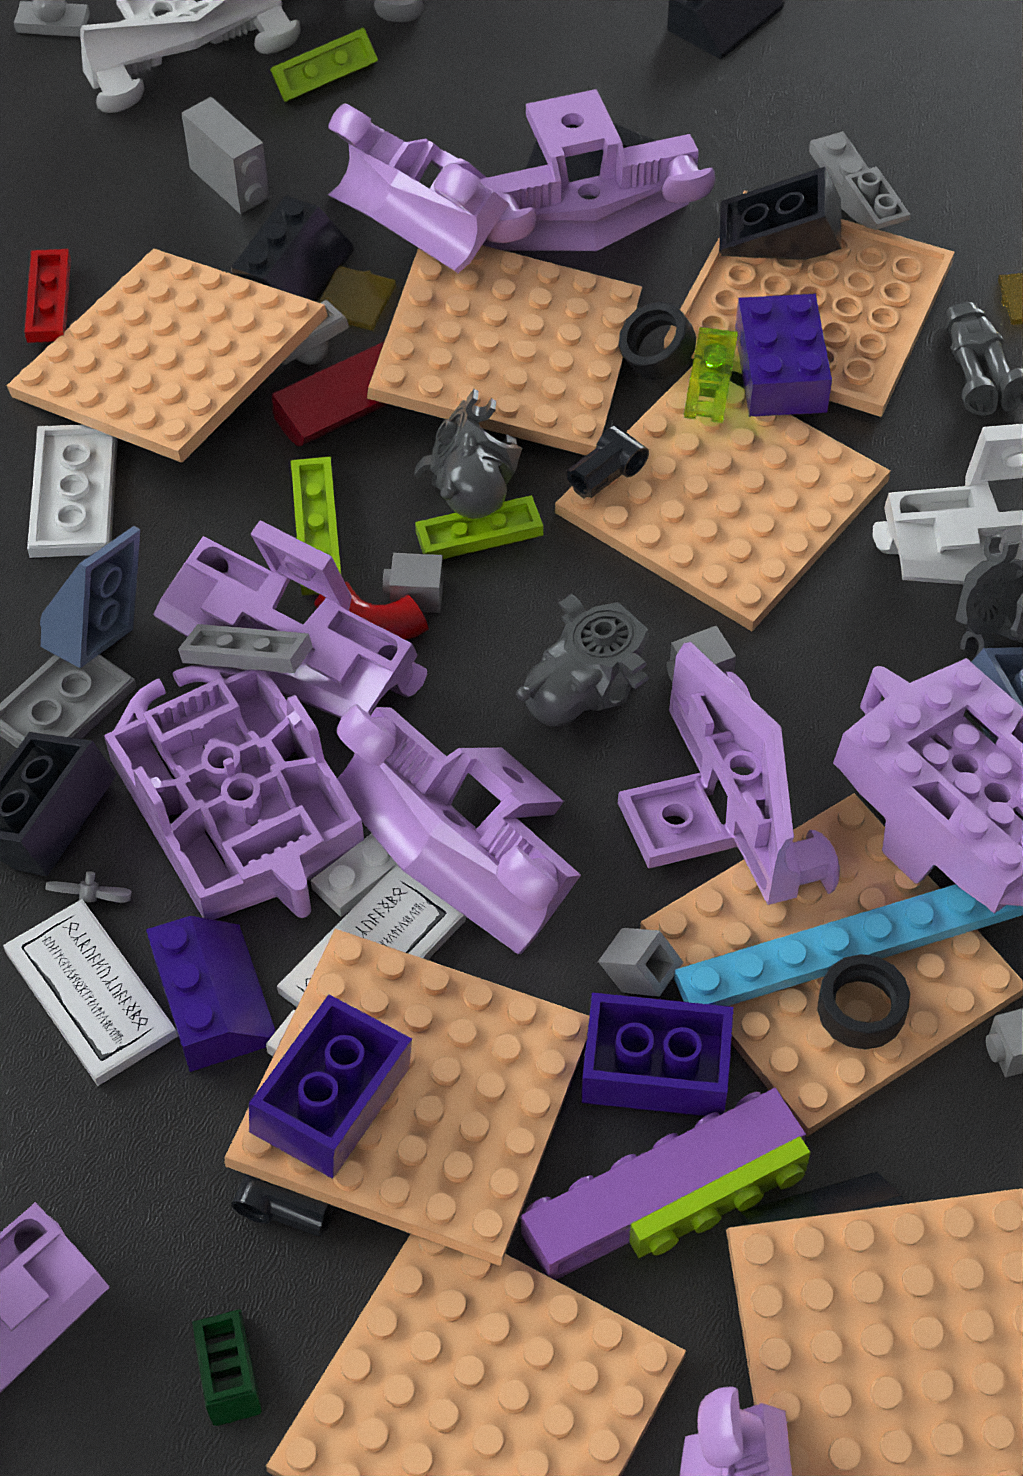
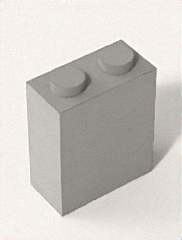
(226, 155)

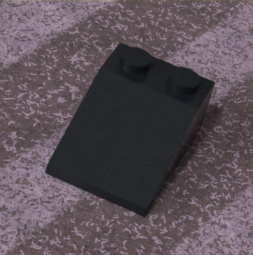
(783, 220)

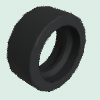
(640, 324)
(868, 970)

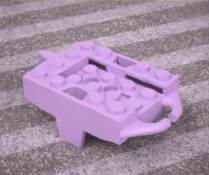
(251, 732)
(938, 802)

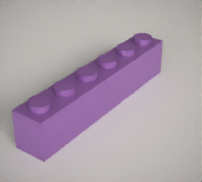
(599, 1210)

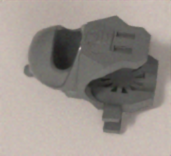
(469, 462)
(992, 597)
(578, 679)

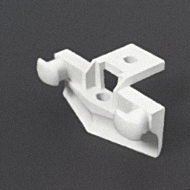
(140, 41)
(946, 529)

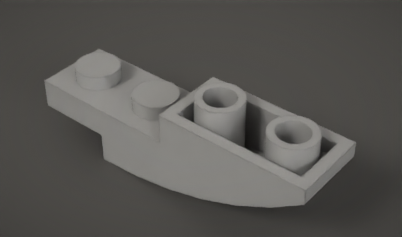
(862, 190)

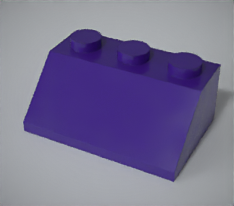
(210, 989)

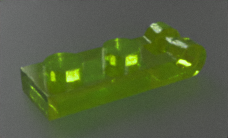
(711, 374)

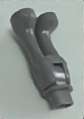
(975, 341)

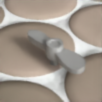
(90, 890)

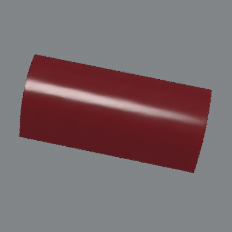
(327, 398)

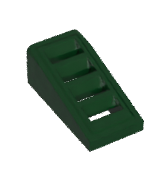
(234, 1397)

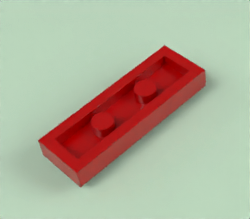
(47, 295)

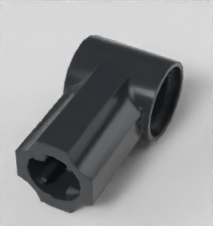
(614, 456)
(267, 1202)

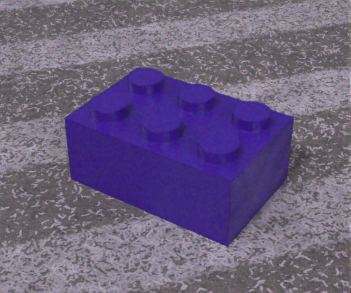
(783, 355)
(657, 1054)
(330, 1086)

